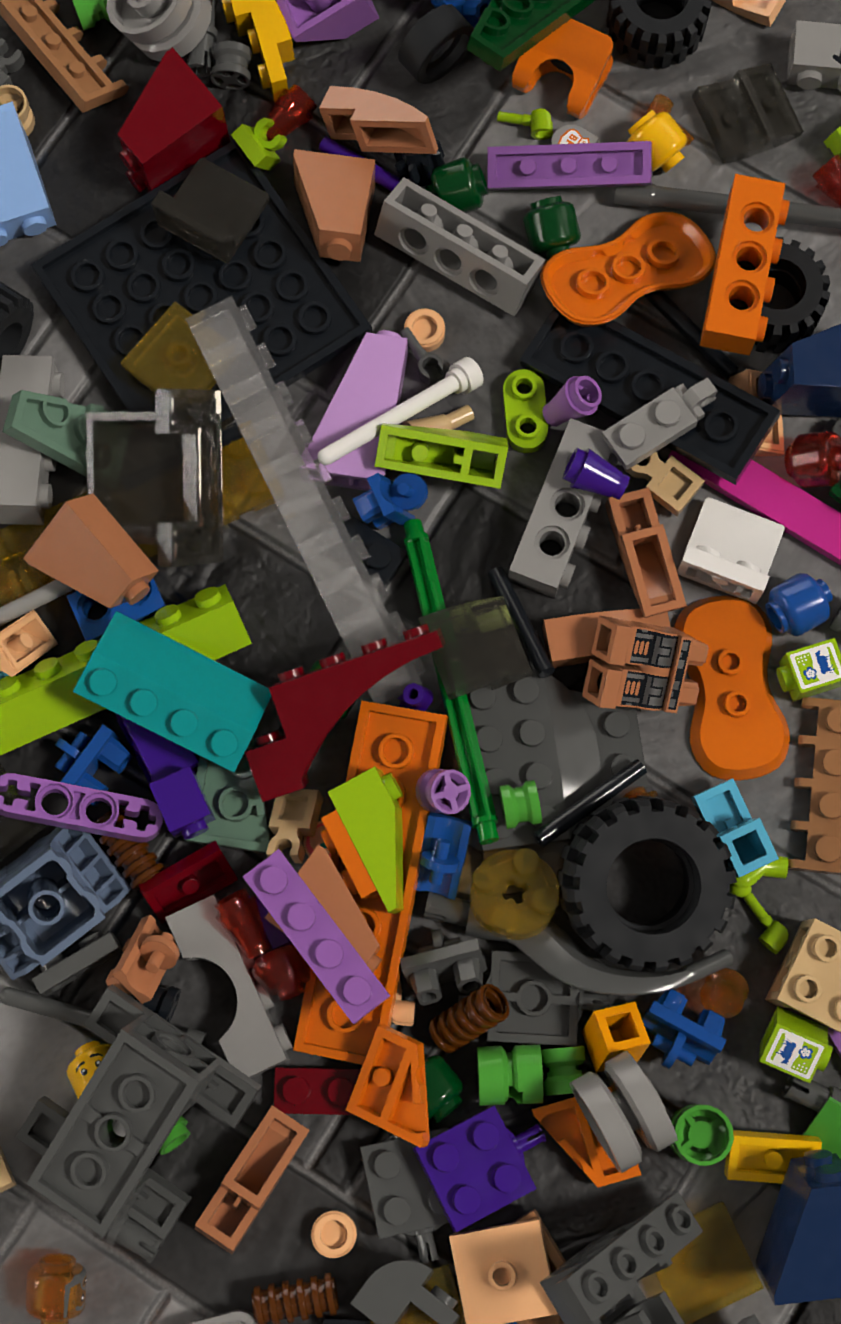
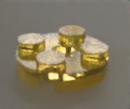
(504, 916)

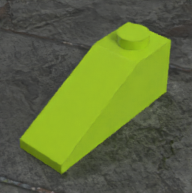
(443, 453)
(375, 826)

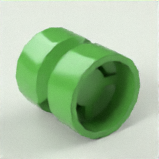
(510, 1074)
(702, 1134)

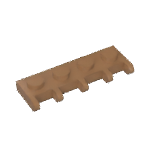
(61, 53)
(824, 823)

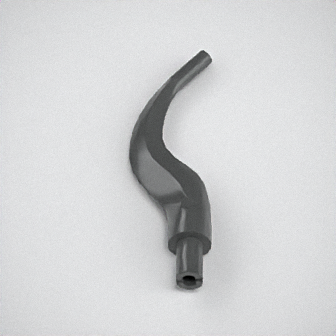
(566, 961)

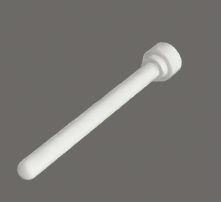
(462, 378)

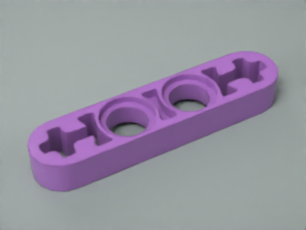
(75, 814)

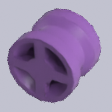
(452, 796)

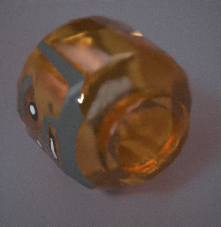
(56, 1289)

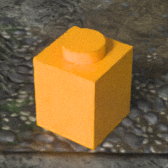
(615, 1031)

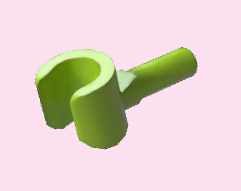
(538, 120)
(776, 934)

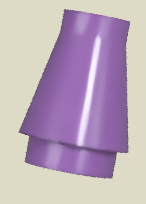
(574, 400)

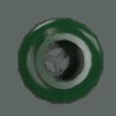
(459, 184)
(551, 226)
(442, 1088)

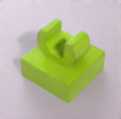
(256, 145)

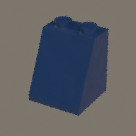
(806, 377)
(803, 1236)

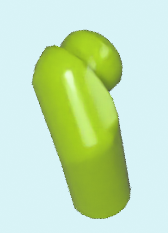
(775, 869)

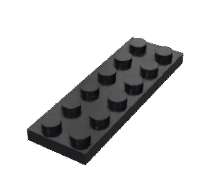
(638, 371)

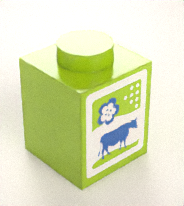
(810, 670)
(795, 1045)

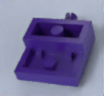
(478, 1167)

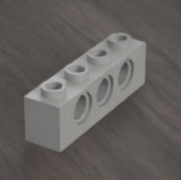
(458, 246)
(530, 565)

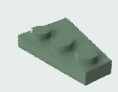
(51, 426)
(235, 805)

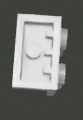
(731, 550)

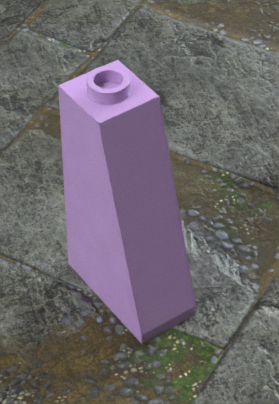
(366, 391)

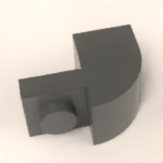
(394, 1289)

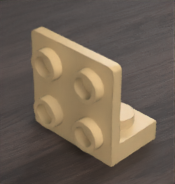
(811, 974)

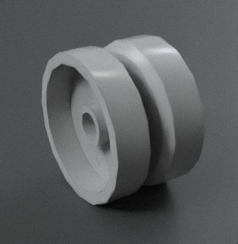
(161, 24)
(627, 1109)

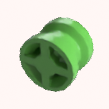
(520, 804)

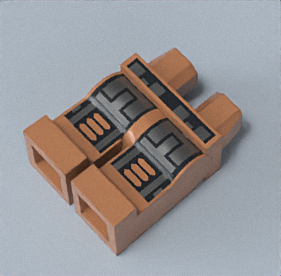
(642, 666)

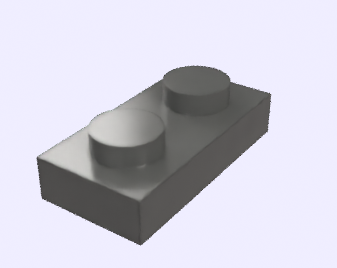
(63, 971)

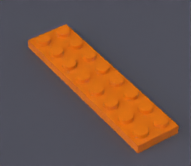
(407, 746)

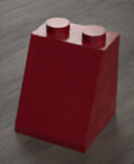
(170, 125)

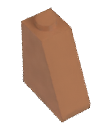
(335, 200)
(92, 554)
(332, 893)

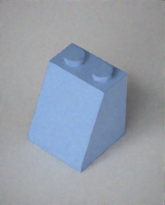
(22, 191)

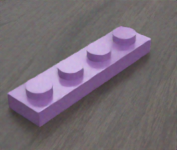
(569, 165)
(316, 936)

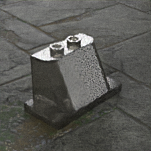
(163, 474)

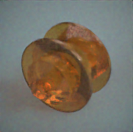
(724, 992)

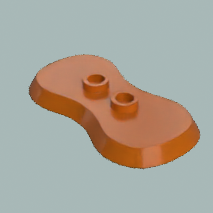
(651, 256)
(736, 721)

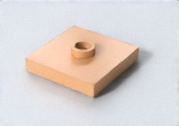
(502, 1272)

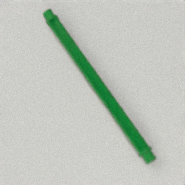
(458, 709)

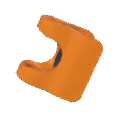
(577, 53)

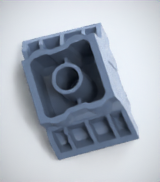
(54, 898)

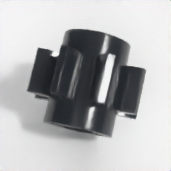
(418, 166)

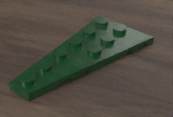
(516, 26)

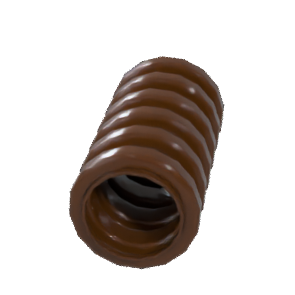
(130, 855)
(469, 1018)
(295, 1300)

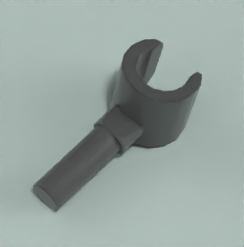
(422, 356)

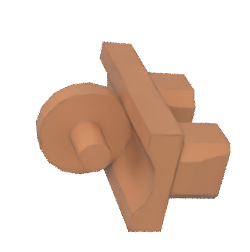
(144, 960)

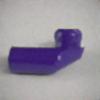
(416, 697)

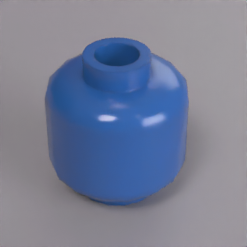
(799, 604)

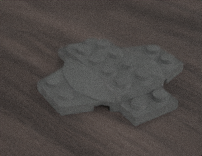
(546, 736)

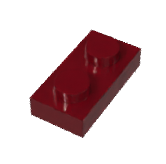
(188, 881)
(314, 1090)

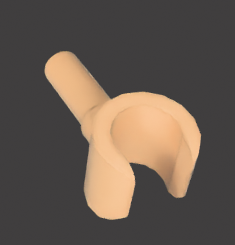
(403, 1010)

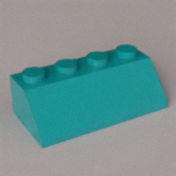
(173, 691)

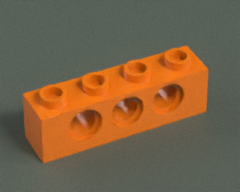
(748, 202)

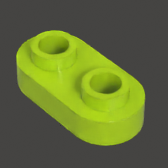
(524, 409)

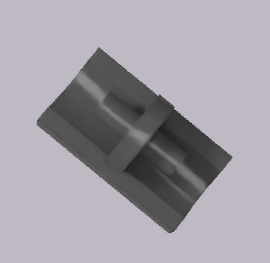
(444, 963)

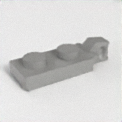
(658, 422)

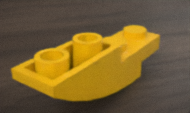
(267, 35)

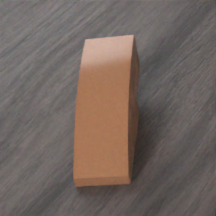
(376, 121)
(645, 552)
(572, 637)
(251, 1179)

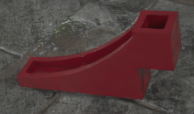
(316, 700)

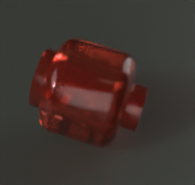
(814, 459)

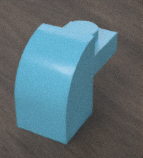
(744, 835)

